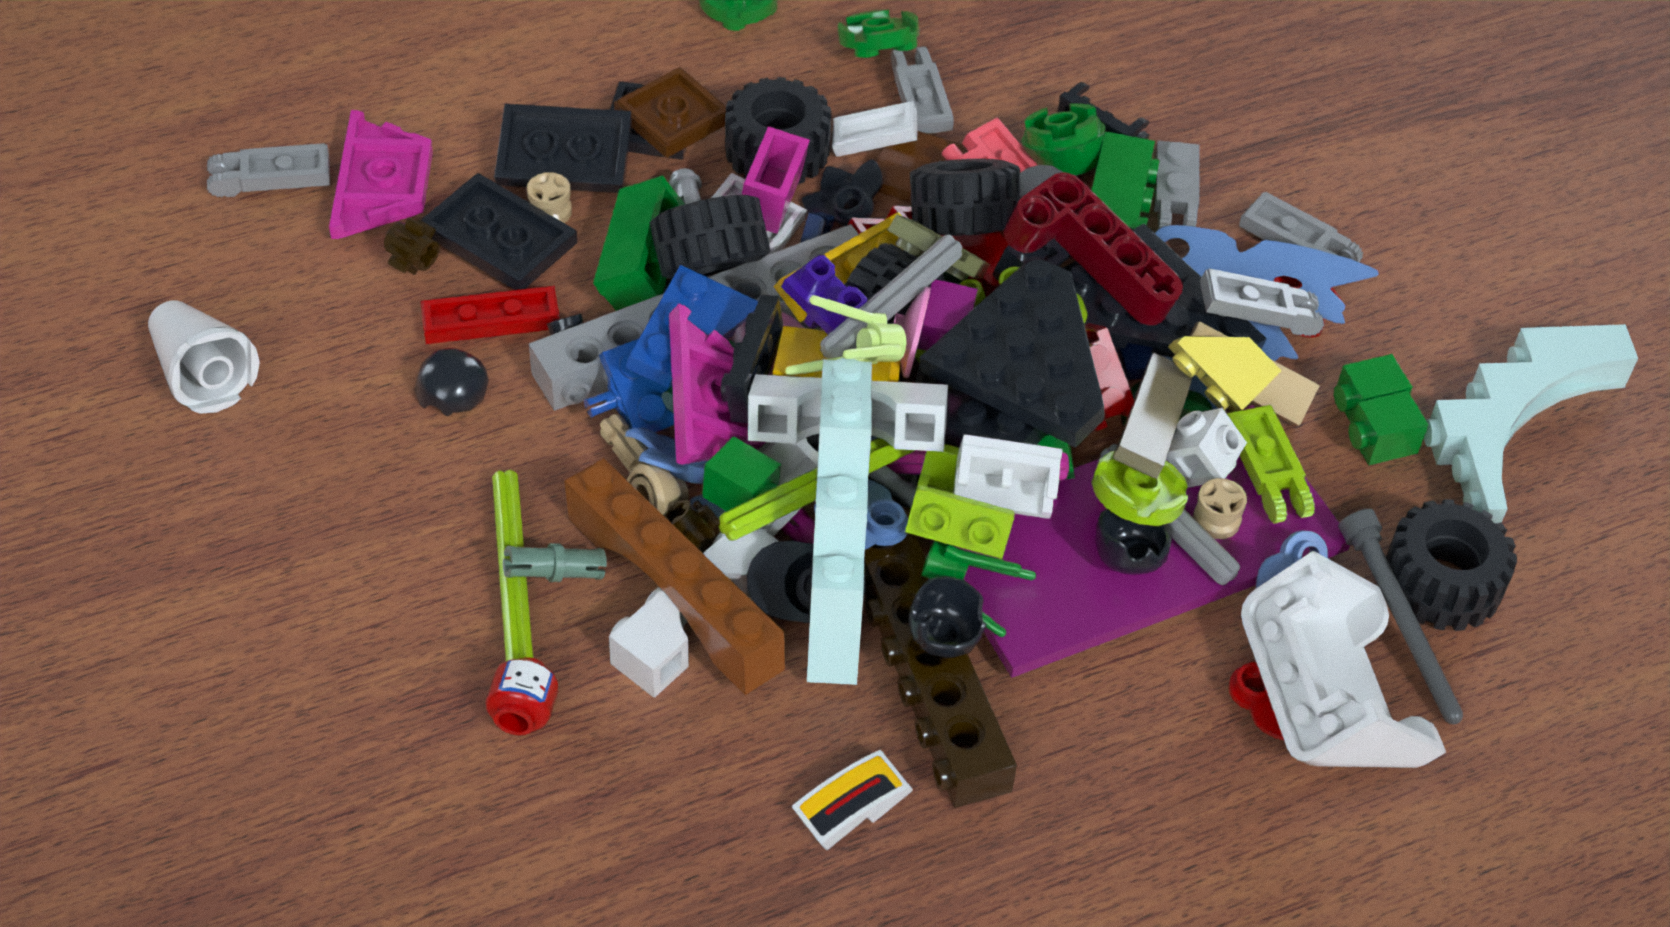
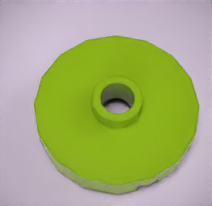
(1137, 495)

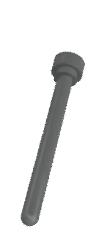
(1363, 532)

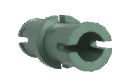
(554, 562)

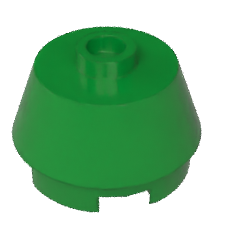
(1065, 139)

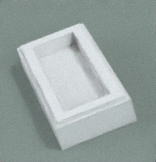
(874, 129)

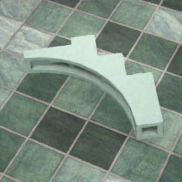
(1539, 372)
(840, 522)

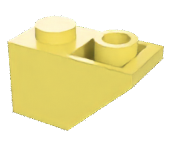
(1228, 366)

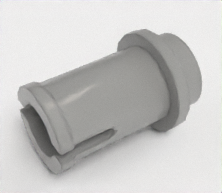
(686, 185)

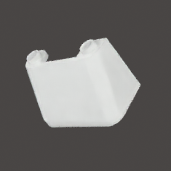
(1312, 657)

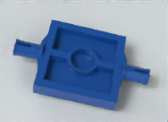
(631, 394)

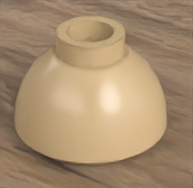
(658, 486)

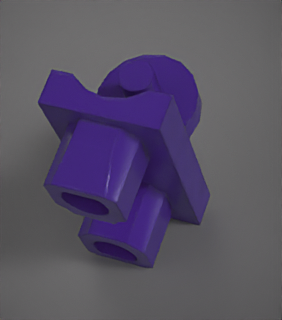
(819, 279)

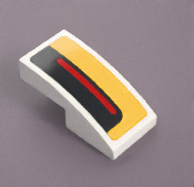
(851, 796)

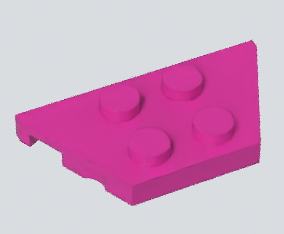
(379, 177)
(697, 372)

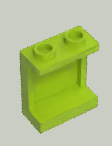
(955, 518)

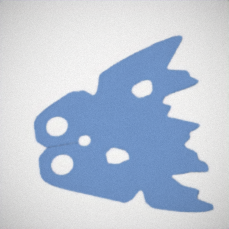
(1266, 261)

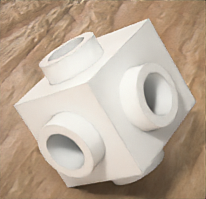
(1205, 446)

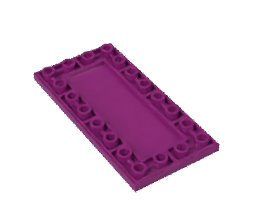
(1085, 603)

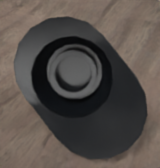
(782, 580)

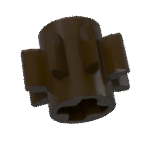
(411, 246)
(694, 522)

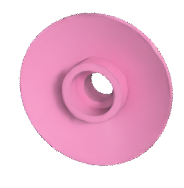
(912, 325)

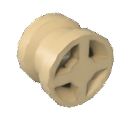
(551, 194)
(1230, 504)

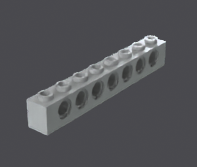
(569, 361)

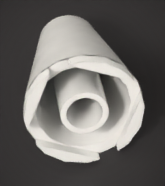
(202, 357)

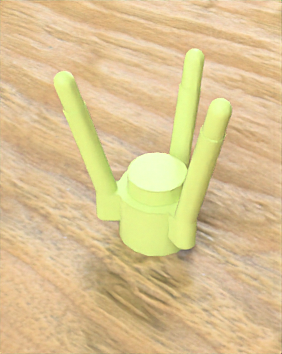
(874, 343)

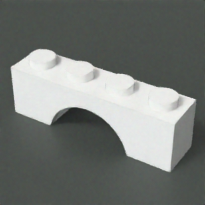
(902, 412)
(652, 641)

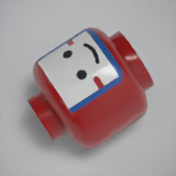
(522, 696)

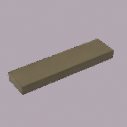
(1153, 417)

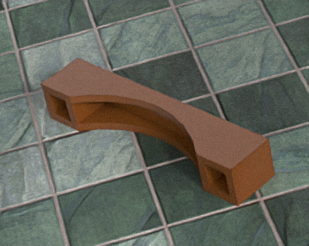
(727, 622)

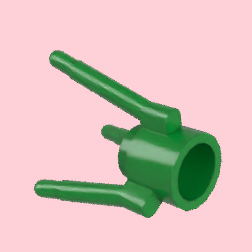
(954, 562)

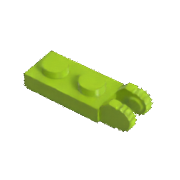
(1272, 463)

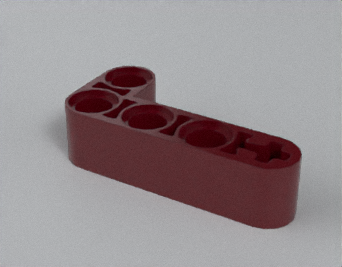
(1098, 241)

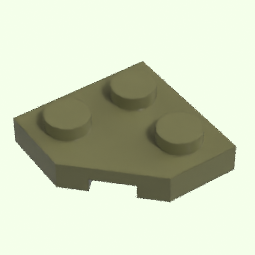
(918, 238)

